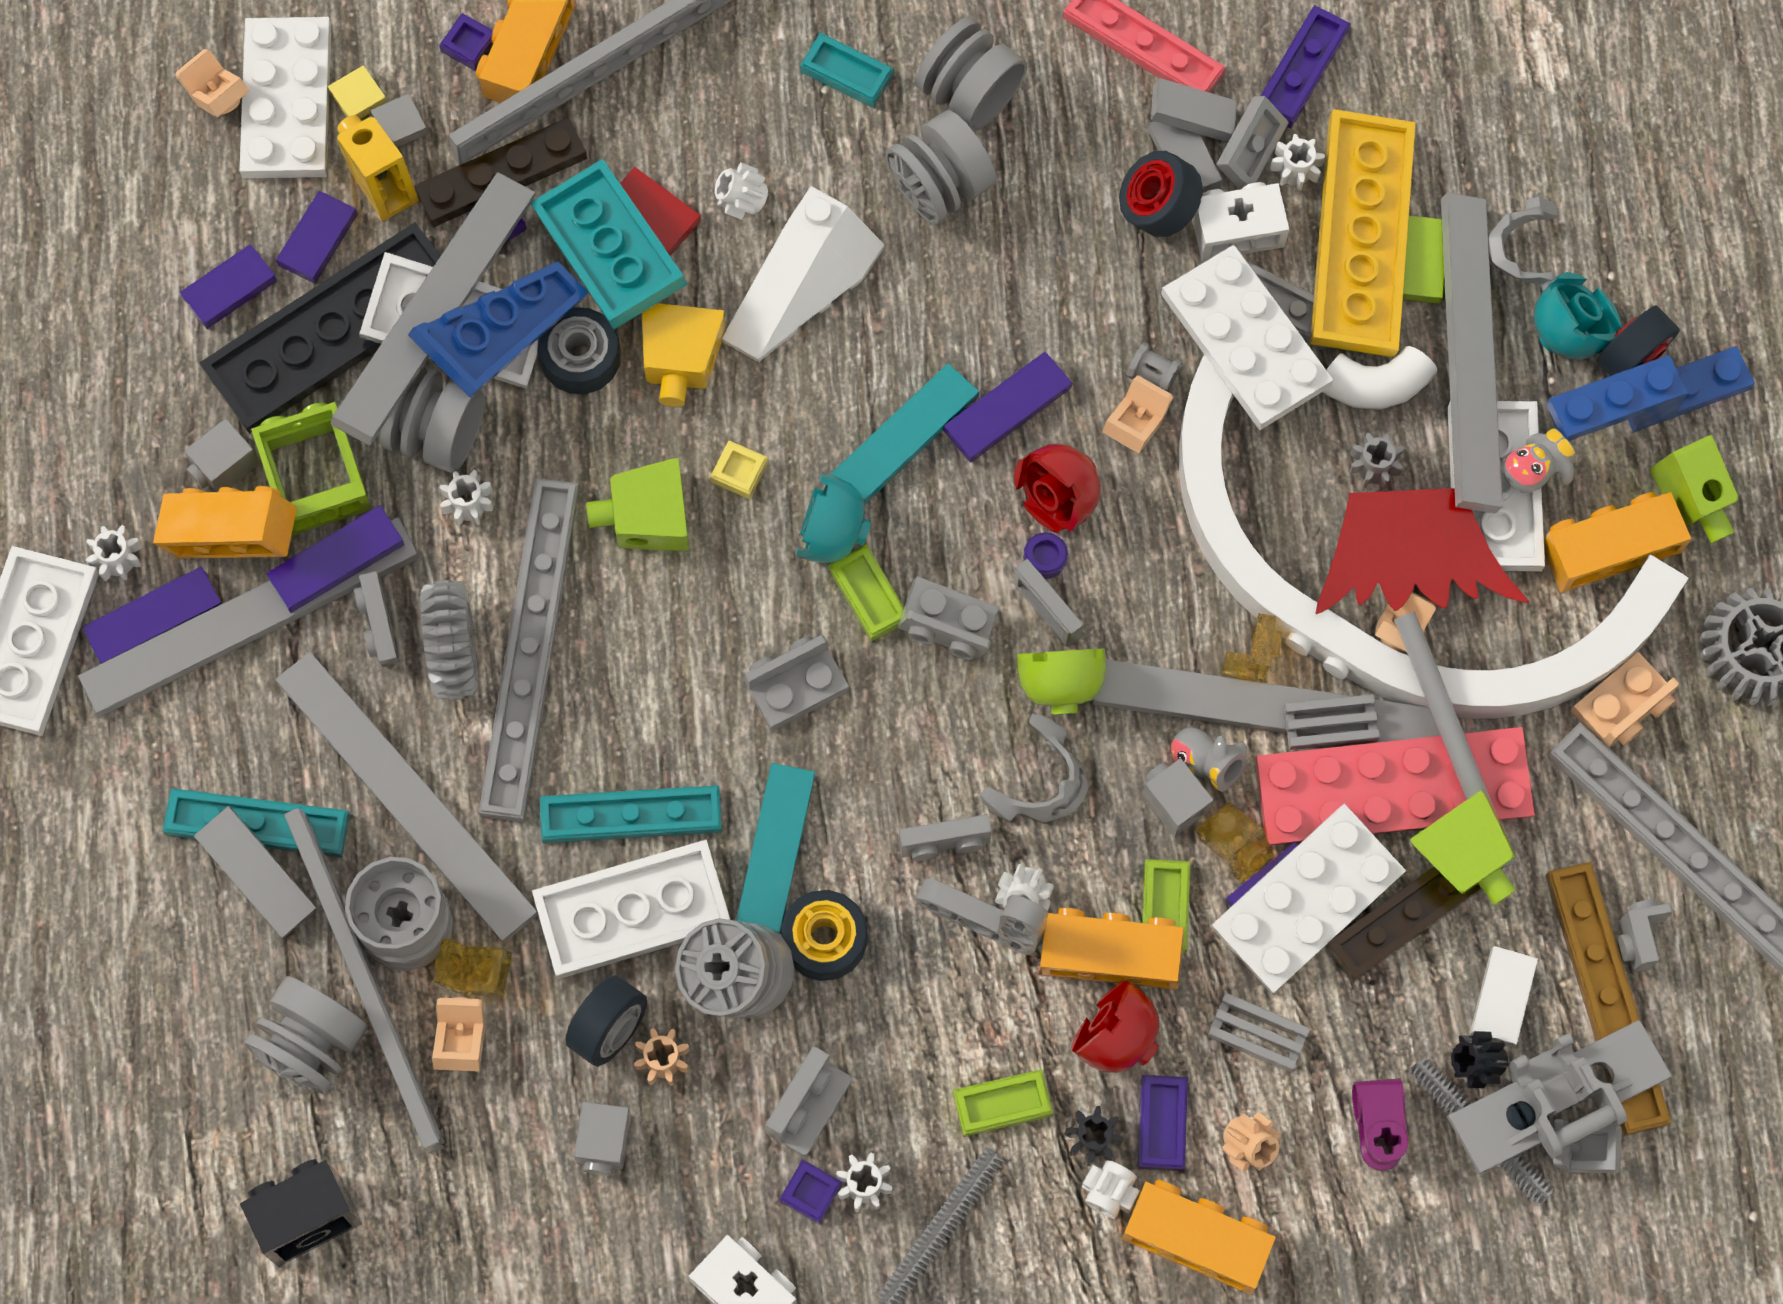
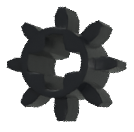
(1479, 1059)
(1092, 1148)

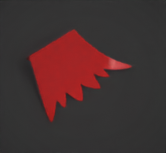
(1411, 541)

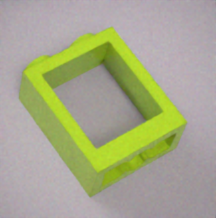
(324, 506)

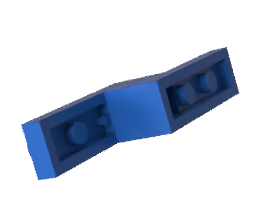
(1650, 393)

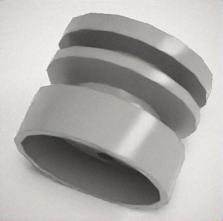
(971, 73)
(941, 166)
(436, 419)
(388, 893)
(757, 975)
(305, 1035)

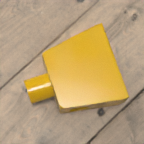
(369, 153)
(680, 348)

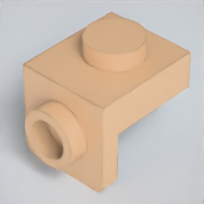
(211, 85)
(1138, 414)
(1387, 629)
(459, 1034)

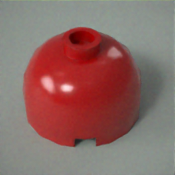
(1059, 486)
(1120, 1031)

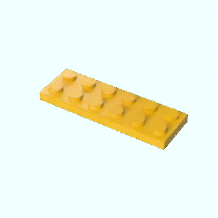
(1363, 233)

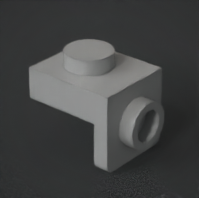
(1637, 940)
(1592, 1154)

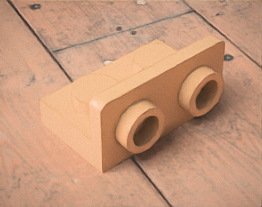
(1624, 700)

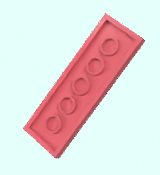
(1388, 783)

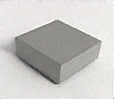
(400, 120)

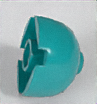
(1575, 319)
(833, 522)

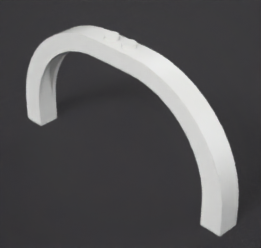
(1355, 654)

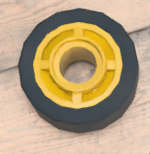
(830, 910)

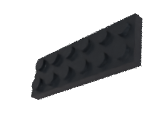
(308, 338)

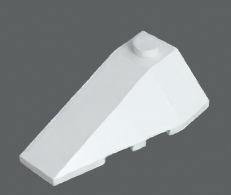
(810, 265)

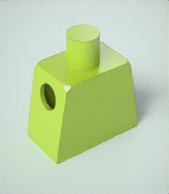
(1698, 486)
(645, 508)
(1470, 848)

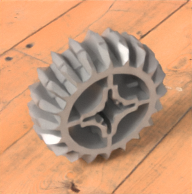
(1747, 616)
(449, 640)

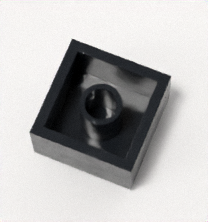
(300, 1211)

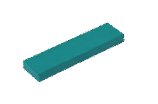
(907, 432)
(192, 810)
(630, 814)
(776, 846)

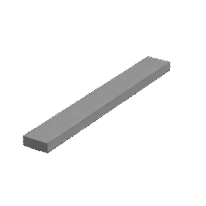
(577, 76)
(445, 288)
(1471, 353)
(213, 636)
(529, 650)
(1243, 702)
(407, 797)
(1673, 841)
(365, 981)

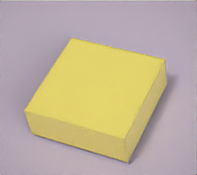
(357, 93)
(739, 469)

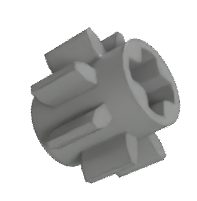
(1380, 448)

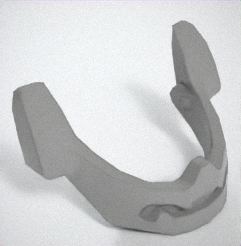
(1537, 209)
(1070, 791)

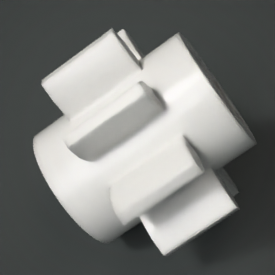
(1290, 154)
(741, 191)
(469, 510)
(110, 542)
(1025, 883)
(856, 1171)
(1110, 1189)

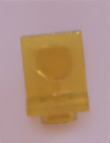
(1265, 644)
(1236, 841)
(472, 969)

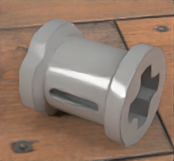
(1145, 356)

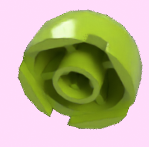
(1062, 677)

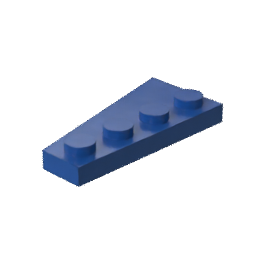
(489, 334)

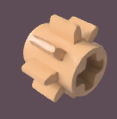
(670, 1047)
(1251, 1141)

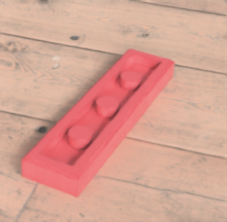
(1145, 43)

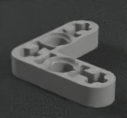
(1016, 927)

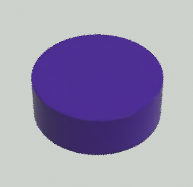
(1047, 554)

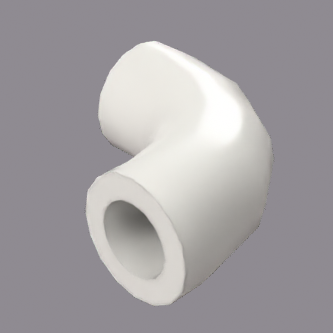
(1381, 385)

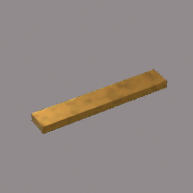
(1601, 977)

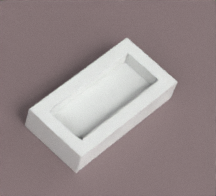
(1504, 995)

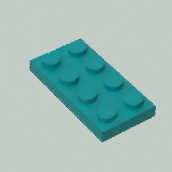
(608, 244)

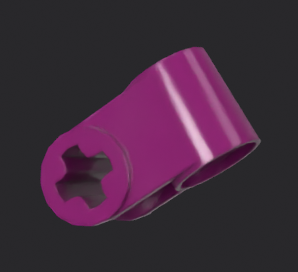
(1380, 1113)

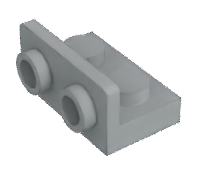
(948, 619)
(795, 681)
(808, 1103)

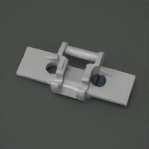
(1552, 1082)

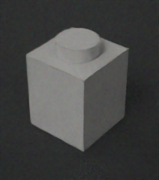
(220, 457)
(1176, 796)
(602, 1138)

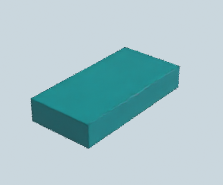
(846, 70)

